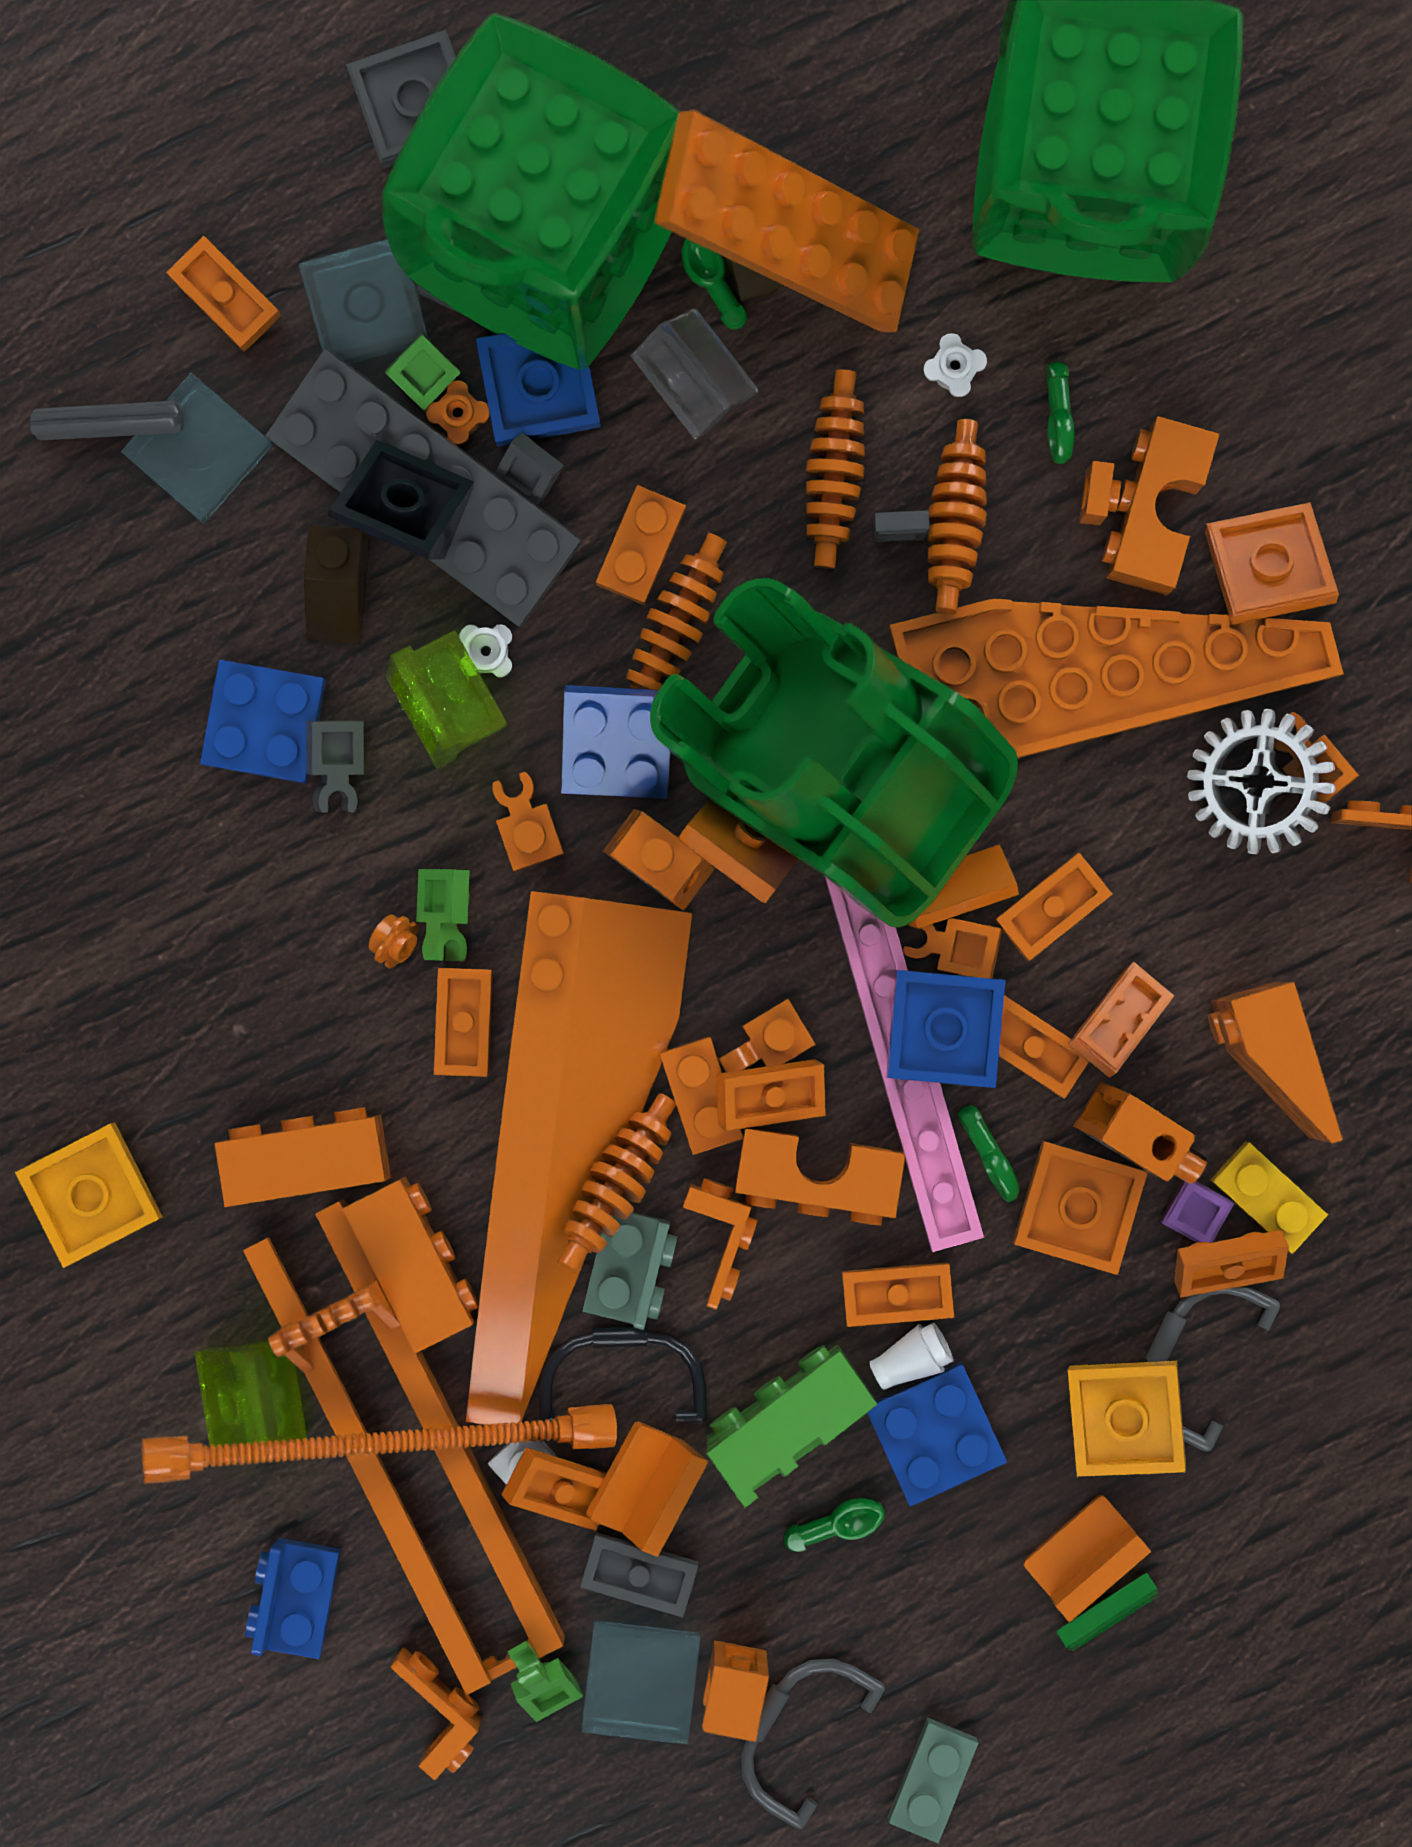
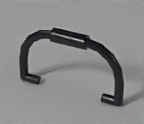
(624, 1338)

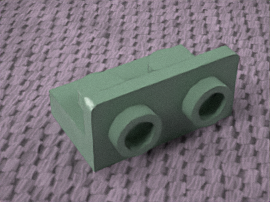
(627, 1271)

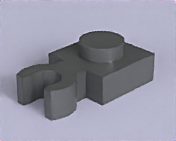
(335, 752)

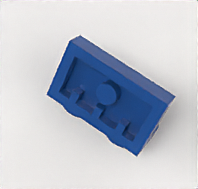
(294, 1598)

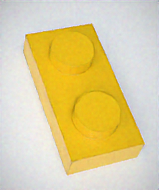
(1268, 1196)

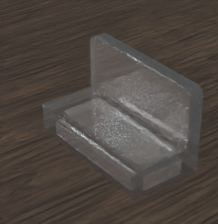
(693, 371)

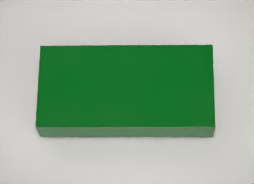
(1108, 1612)

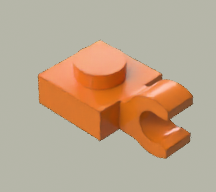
(772, 1037)

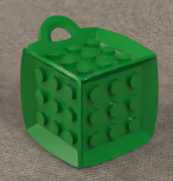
(1108, 136)
(533, 190)

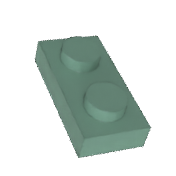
(932, 1780)

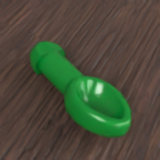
(708, 271)
(1060, 421)
(991, 1156)
(849, 1521)

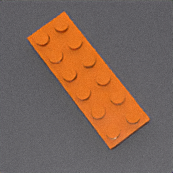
(785, 222)

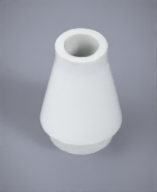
(913, 1357)

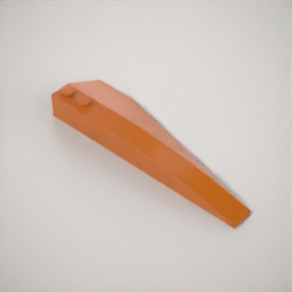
(584, 1053)

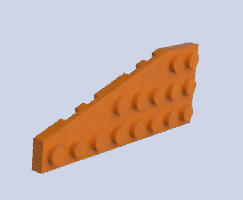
(1090, 672)

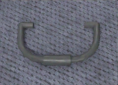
(1172, 1327)
(772, 1706)

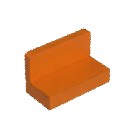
(647, 1487)
(1086, 1557)

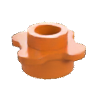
(461, 427)
(393, 940)

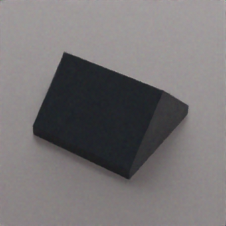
(404, 501)

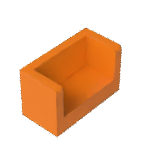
(735, 1691)

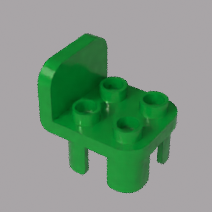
(839, 752)

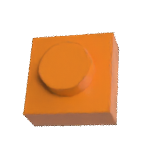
(1099, 493)

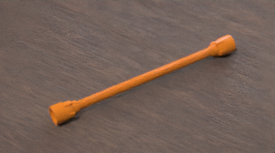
(174, 1458)

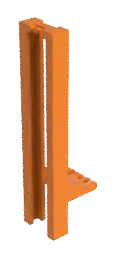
(302, 1345)

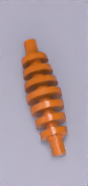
(835, 468)
(957, 516)
(683, 607)
(617, 1182)

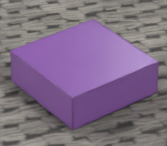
(1196, 1212)

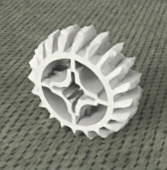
(1262, 756)

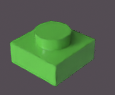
(422, 371)

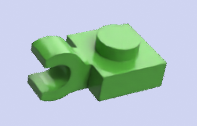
(442, 905)
(542, 1686)

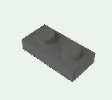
(629, 1574)

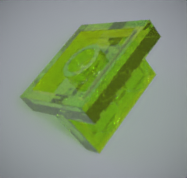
(444, 697)
(249, 1394)

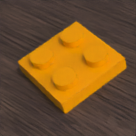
(89, 1194)
(1127, 1418)

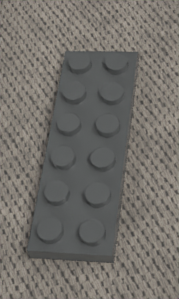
(504, 542)

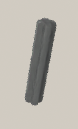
(107, 420)

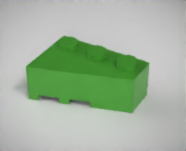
(787, 1421)

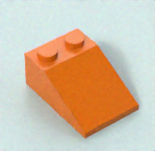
(1273, 1044)

